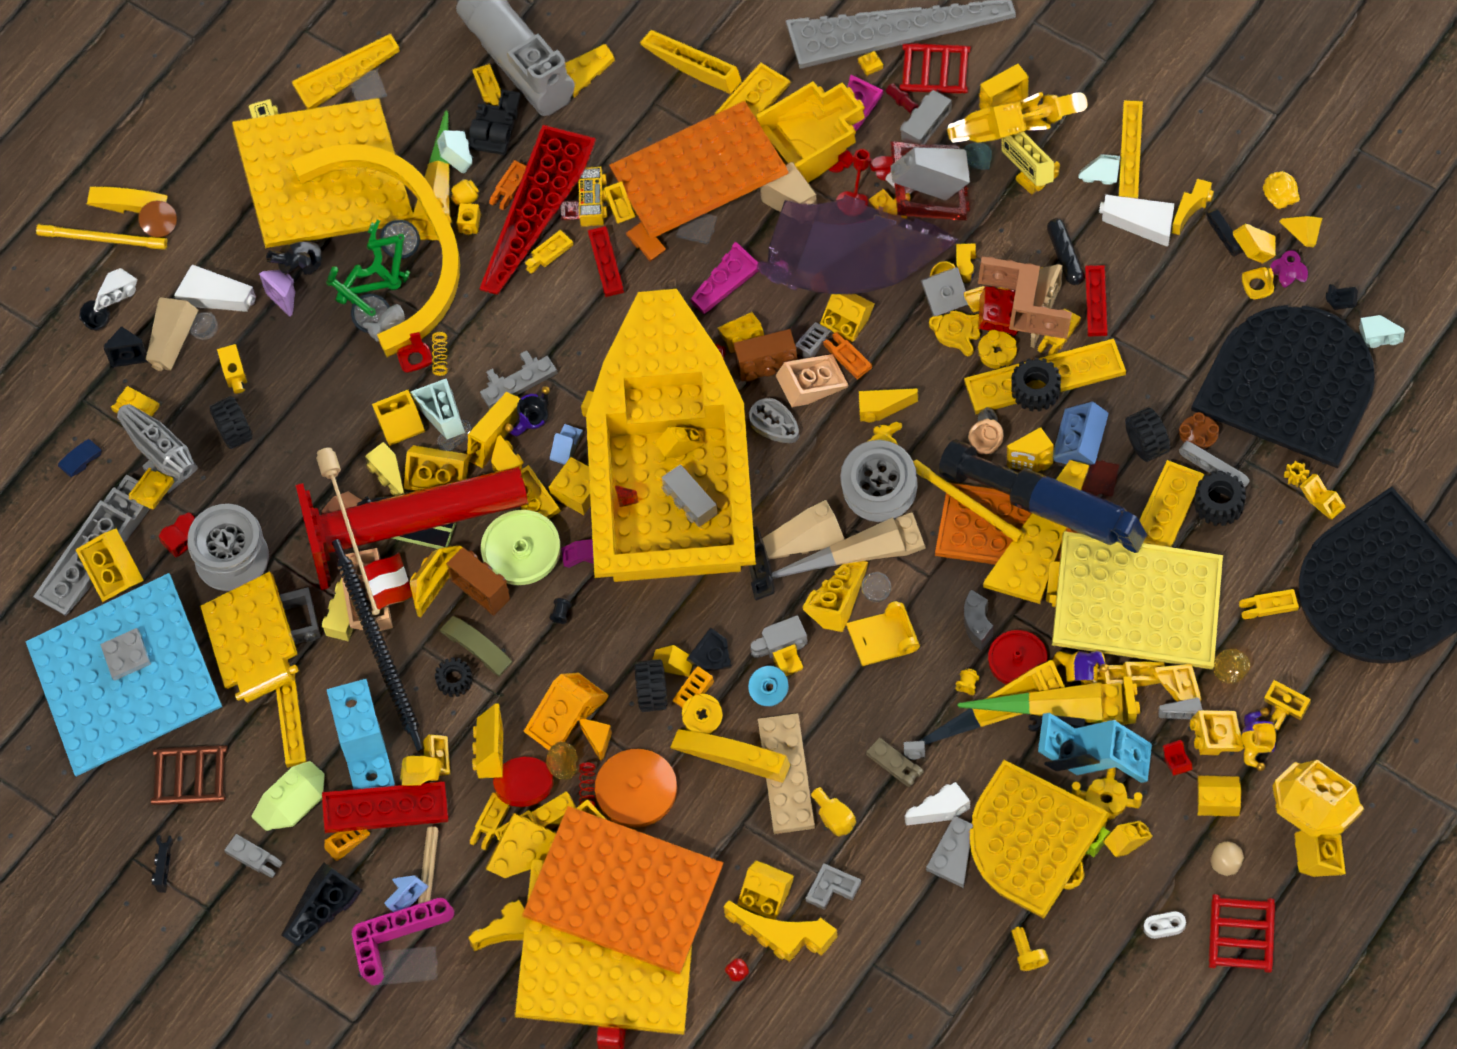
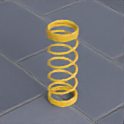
(439, 366)

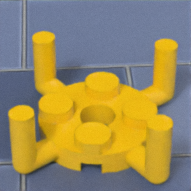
(1109, 787)

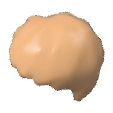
(986, 436)

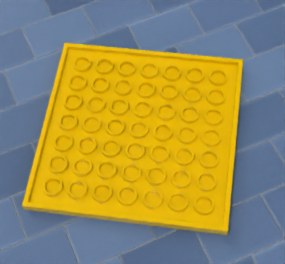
(331, 203)
(593, 985)

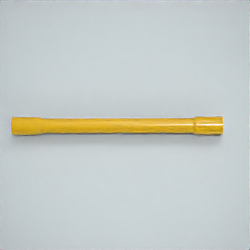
(150, 242)
(1007, 528)

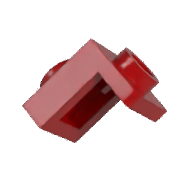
(1176, 758)

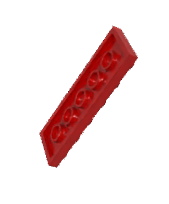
(384, 807)

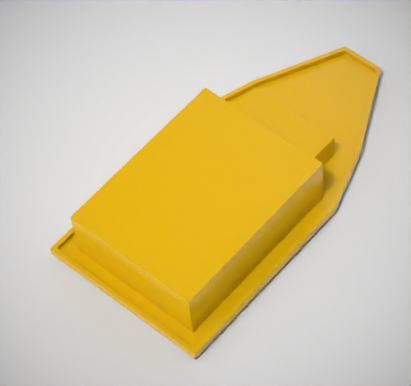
(656, 378)

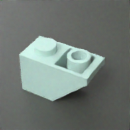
(454, 149)
(1103, 168)
(1380, 331)

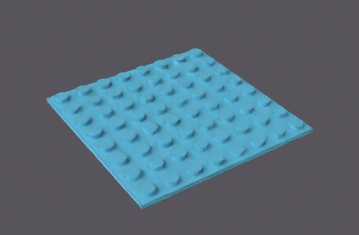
(111, 717)

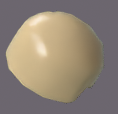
(1227, 858)

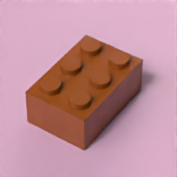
(764, 354)
(478, 580)

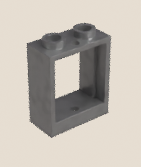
(296, 599)

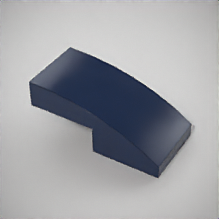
(77, 459)

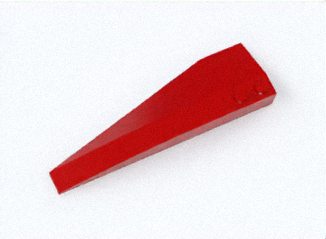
(549, 177)

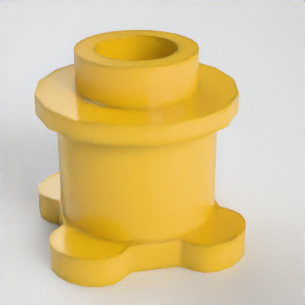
(967, 681)

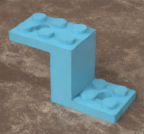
(360, 735)
(1105, 741)

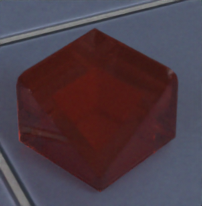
(626, 496)

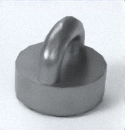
(987, 413)

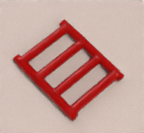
(927, 49)
(1216, 941)

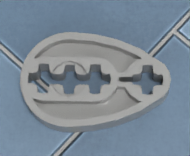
(774, 431)

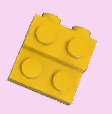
(1216, 732)

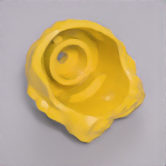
(1281, 189)

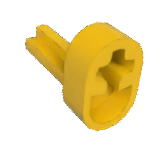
(1028, 959)

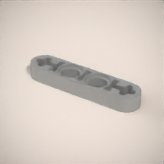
(1209, 462)

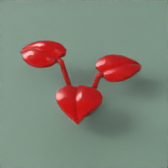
(861, 160)

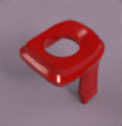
(416, 347)

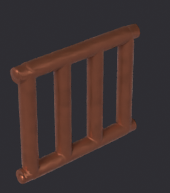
(198, 796)

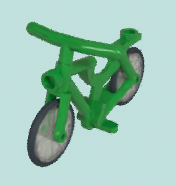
(398, 240)

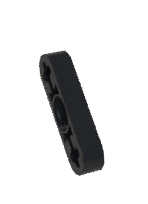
(1224, 232)

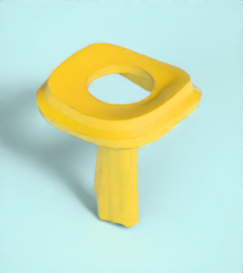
(1260, 273)

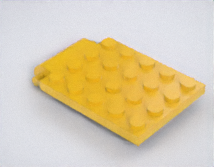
(251, 638)

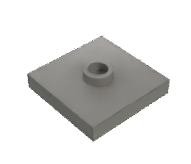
(944, 291)

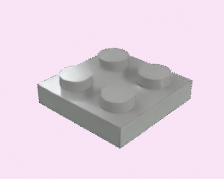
(125, 654)

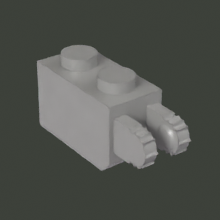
(779, 637)

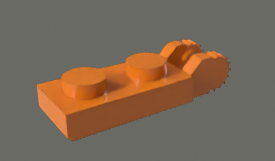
(508, 185)
(848, 356)

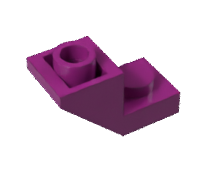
(578, 552)

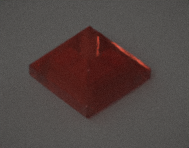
(570, 210)

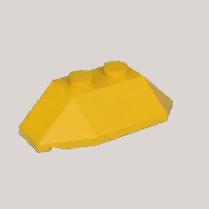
(431, 578)

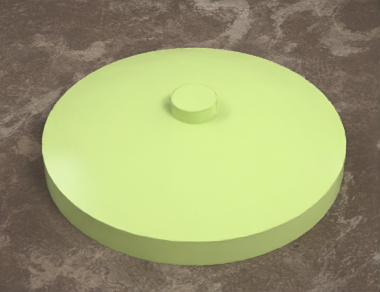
(521, 546)

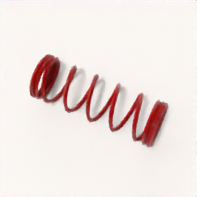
(587, 770)

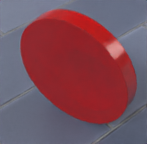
(1015, 654)
(523, 782)

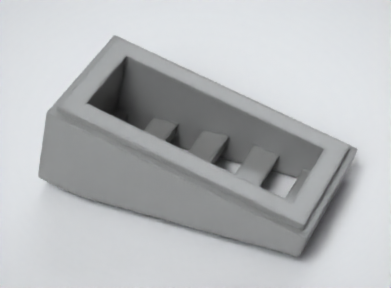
(800, 345)
(1180, 710)

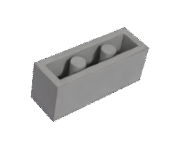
(926, 118)
(689, 496)

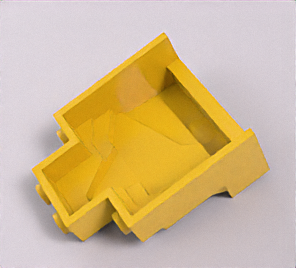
(812, 127)

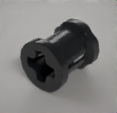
(560, 611)

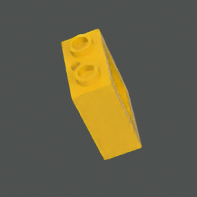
(1004, 88)

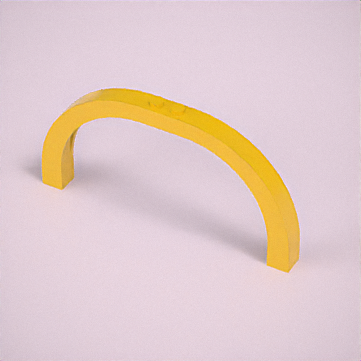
(369, 157)

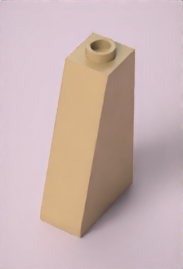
(169, 332)

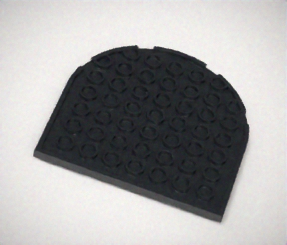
(1292, 381)
(1380, 584)

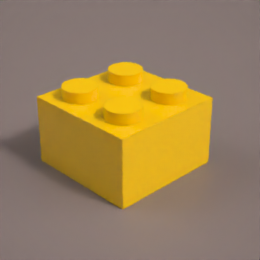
(572, 486)

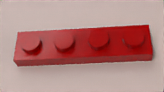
(605, 261)
(1096, 300)

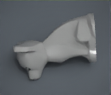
(389, 319)

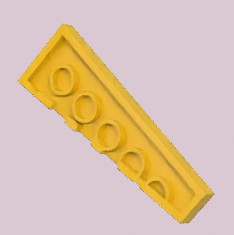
(332, 78)

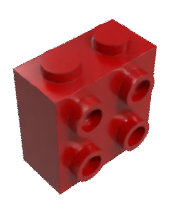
(996, 309)

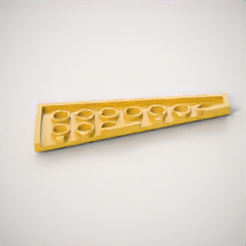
(1025, 565)

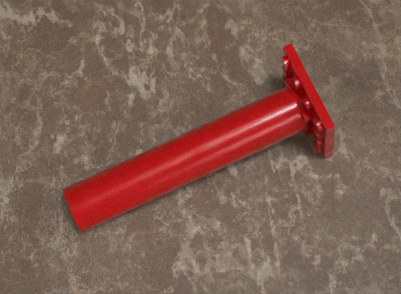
(408, 513)

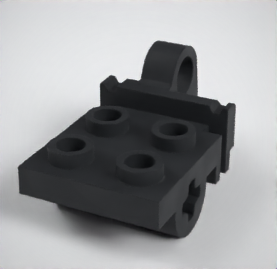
(494, 124)

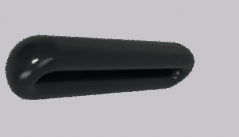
(1065, 251)

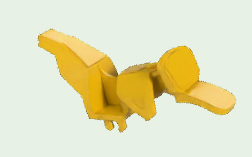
(1015, 117)

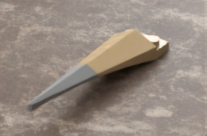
(883, 540)

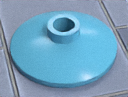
(761, 679)

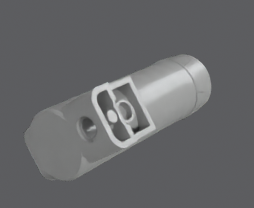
(519, 53)

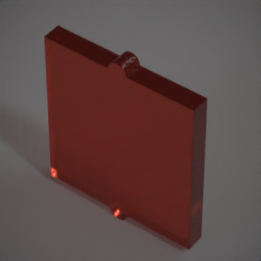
(1101, 478)

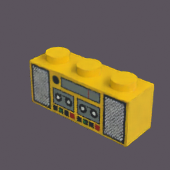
(592, 197)

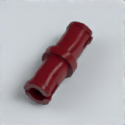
(901, 98)

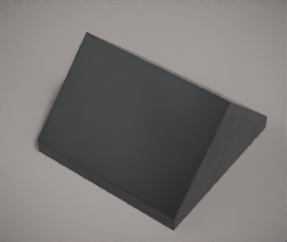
(125, 349)

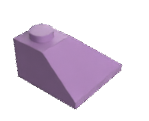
(279, 289)

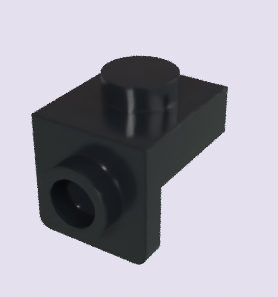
(1341, 298)

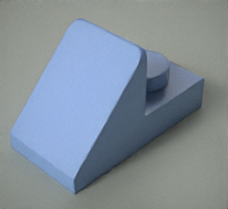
(565, 444)
(407, 893)

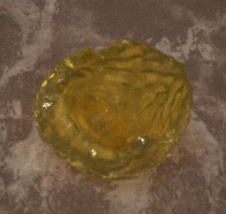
(1231, 666)
(562, 760)

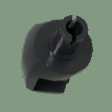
(298, 253)

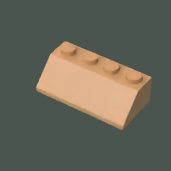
(384, 617)

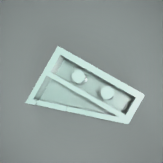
(439, 407)

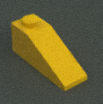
(883, 403)

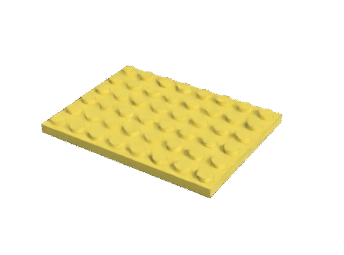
(1139, 603)

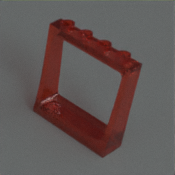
(908, 208)

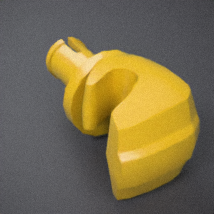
(834, 813)

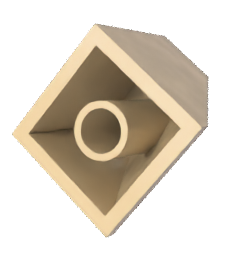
(790, 188)

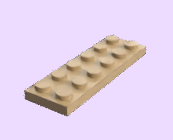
(791, 799)

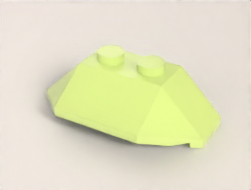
(290, 797)

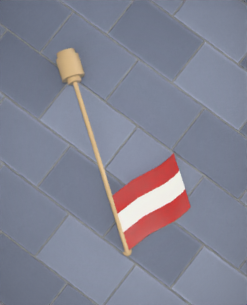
(383, 578)

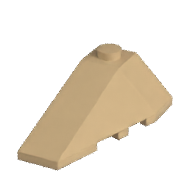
(1047, 289)
(808, 531)

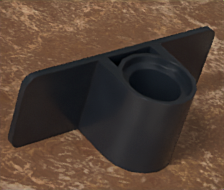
(1071, 756)

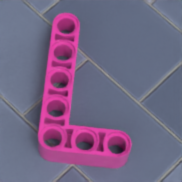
(394, 930)

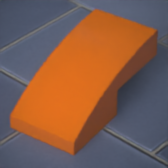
(650, 247)

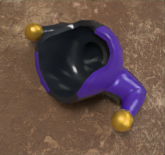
(531, 413)

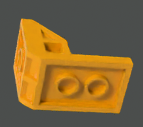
(566, 702)

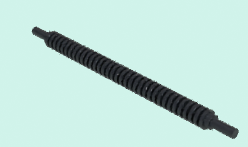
(378, 645)

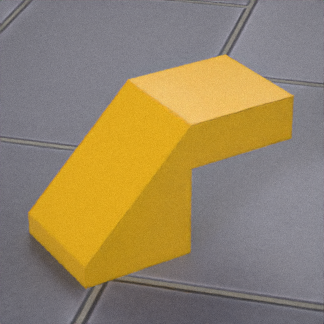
(1324, 500)

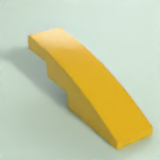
(121, 198)
(1140, 672)

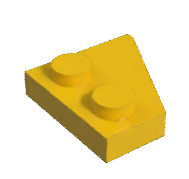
(1178, 681)

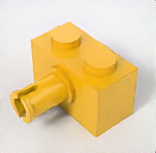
(1285, 703)

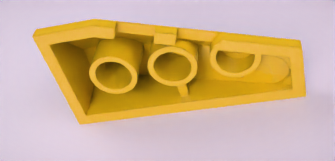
(836, 597)

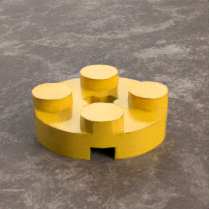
(997, 339)
(699, 703)

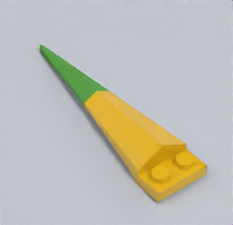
(438, 179)
(1091, 701)

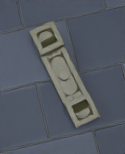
(477, 644)

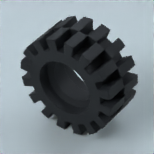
(453, 666)

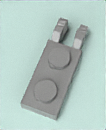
(251, 855)

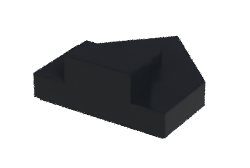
(711, 652)

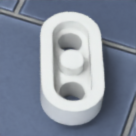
(1163, 923)

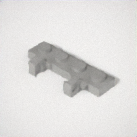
(530, 375)

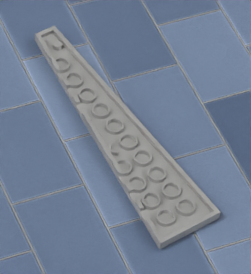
(848, 36)

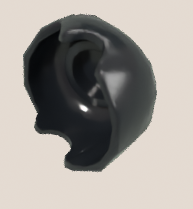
(94, 319)

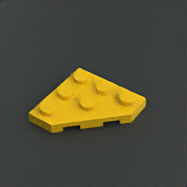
(518, 846)

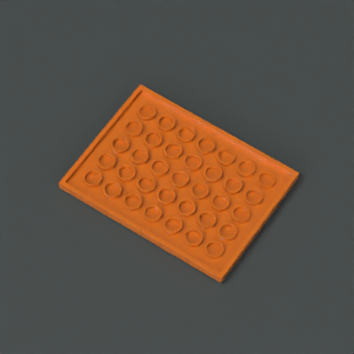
(698, 169)
(623, 890)

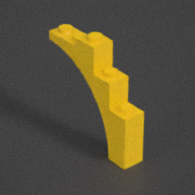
(508, 928)

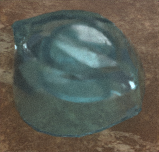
(978, 155)

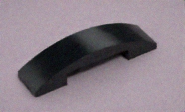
(761, 573)

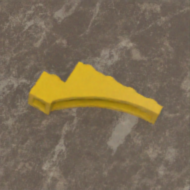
(783, 936)

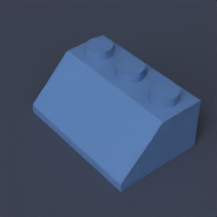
(1080, 434)

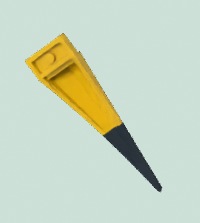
(1036, 679)

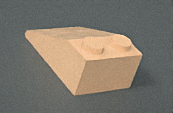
(810, 379)

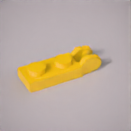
(1058, 343)
(1269, 604)
(489, 821)

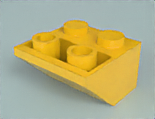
(847, 314)
(398, 417)
(765, 890)

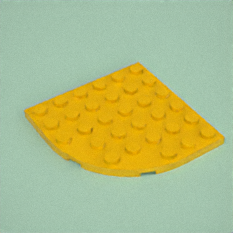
(1030, 836)

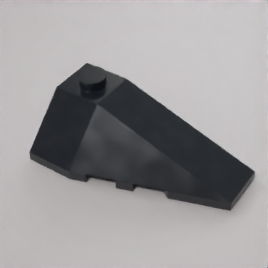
(322, 900)

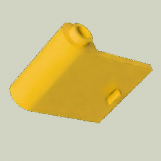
(884, 634)

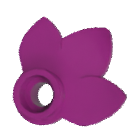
(1289, 271)

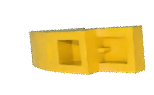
(547, 815)

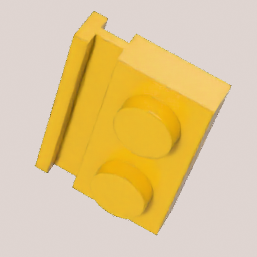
(138, 400)
(151, 488)

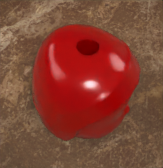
(737, 970)

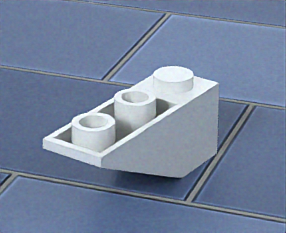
(115, 287)
(941, 807)

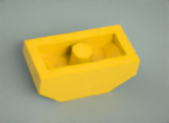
(419, 769)

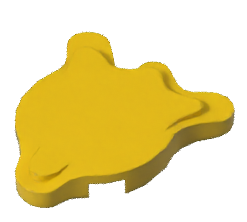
(956, 330)

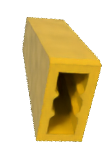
(484, 435)

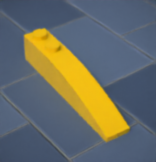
(693, 62)
(733, 754)

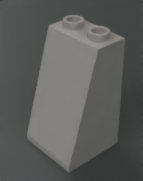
(932, 171)

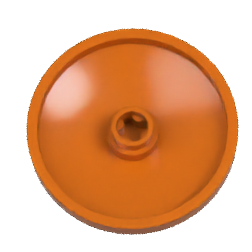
(636, 788)

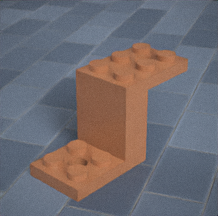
(1024, 280)

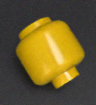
(464, 192)

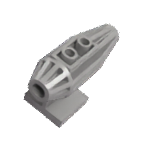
(158, 444)

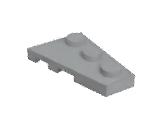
(952, 853)

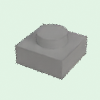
(914, 750)

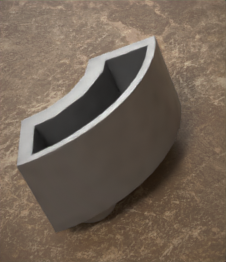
(975, 620)

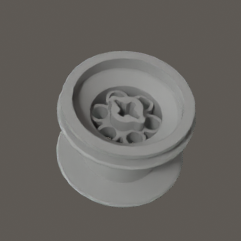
(871, 456)
(242, 534)

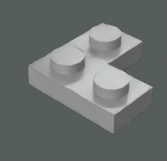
(830, 881)

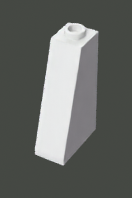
(1139, 217)
(214, 291)

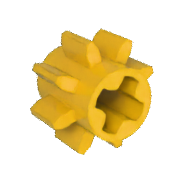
(1296, 473)

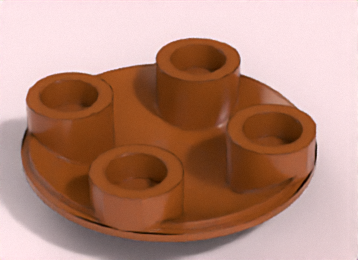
(157, 219)
(1199, 430)

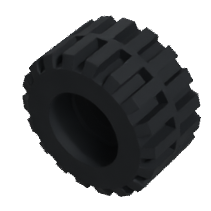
(1036, 398)
(231, 422)
(1147, 434)
(1219, 484)
(651, 685)

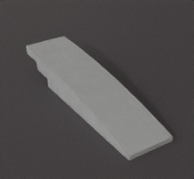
(69, 578)

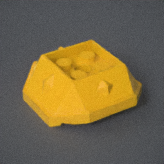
(1316, 799)

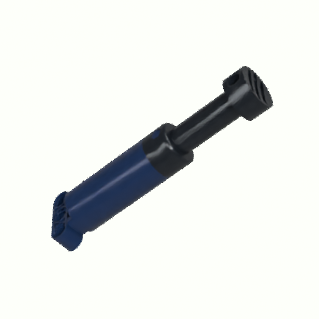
(1046, 497)

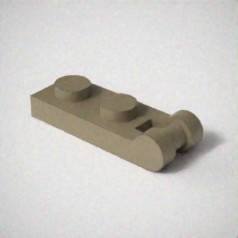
(894, 762)

